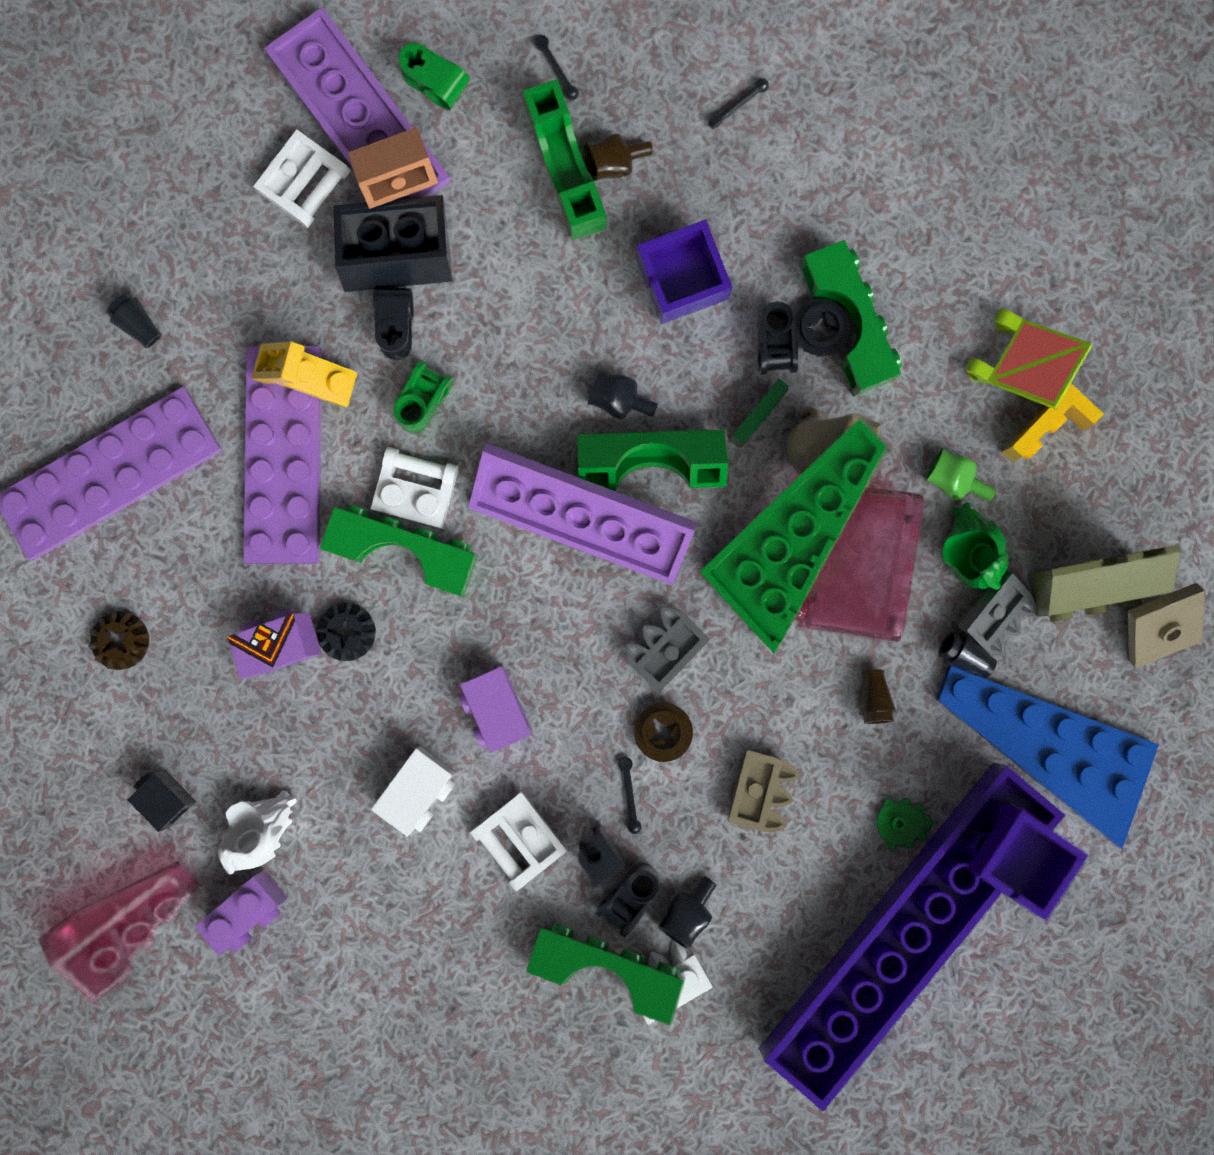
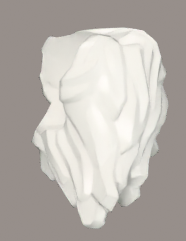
(254, 832)

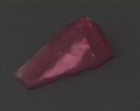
(101, 939)

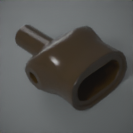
(613, 157)

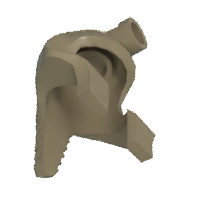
(815, 435)

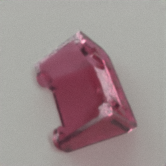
(869, 570)

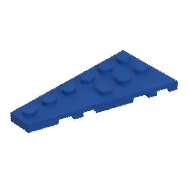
(1073, 757)

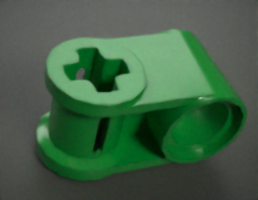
(437, 78)
(423, 390)

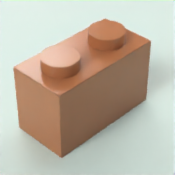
(392, 168)

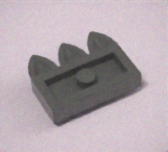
(997, 613)
(668, 649)

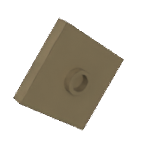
(1165, 625)

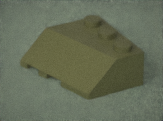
(1104, 582)

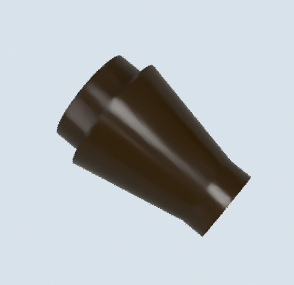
(876, 700)

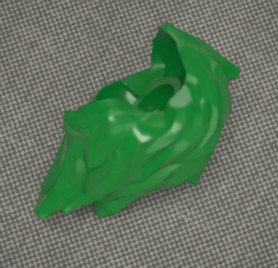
(975, 549)

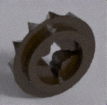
(135, 642)
(659, 749)

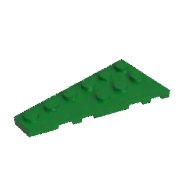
(783, 550)

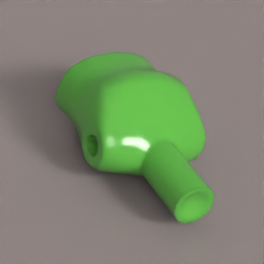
(957, 477)

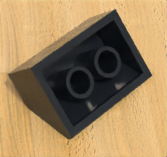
(392, 244)

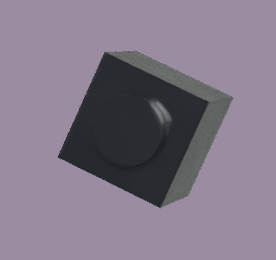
(160, 799)

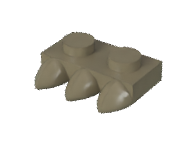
(758, 791)

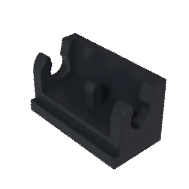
(602, 860)

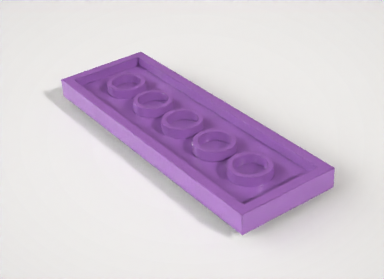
(341, 89)
(281, 471)
(107, 473)
(581, 514)

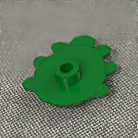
(902, 823)

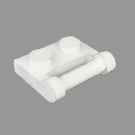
(291, 173)
(410, 499)
(527, 832)

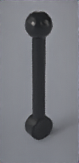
(542, 44)
(760, 87)
(625, 765)

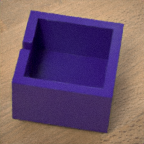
(683, 271)
(1028, 862)

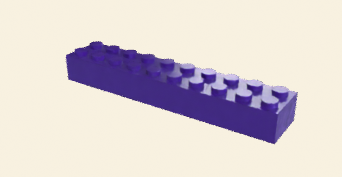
(897, 945)

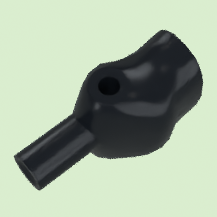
(618, 396)
(688, 915)

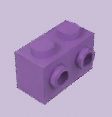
(241, 912)

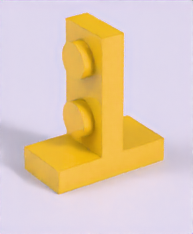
(293, 368)
(1073, 405)

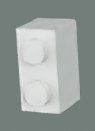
(413, 792)

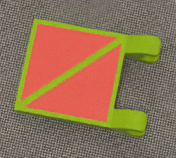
(1035, 363)

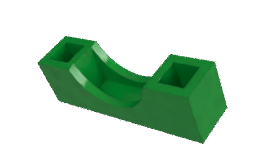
(563, 160)
(835, 276)
(693, 455)
(355, 537)
(652, 989)

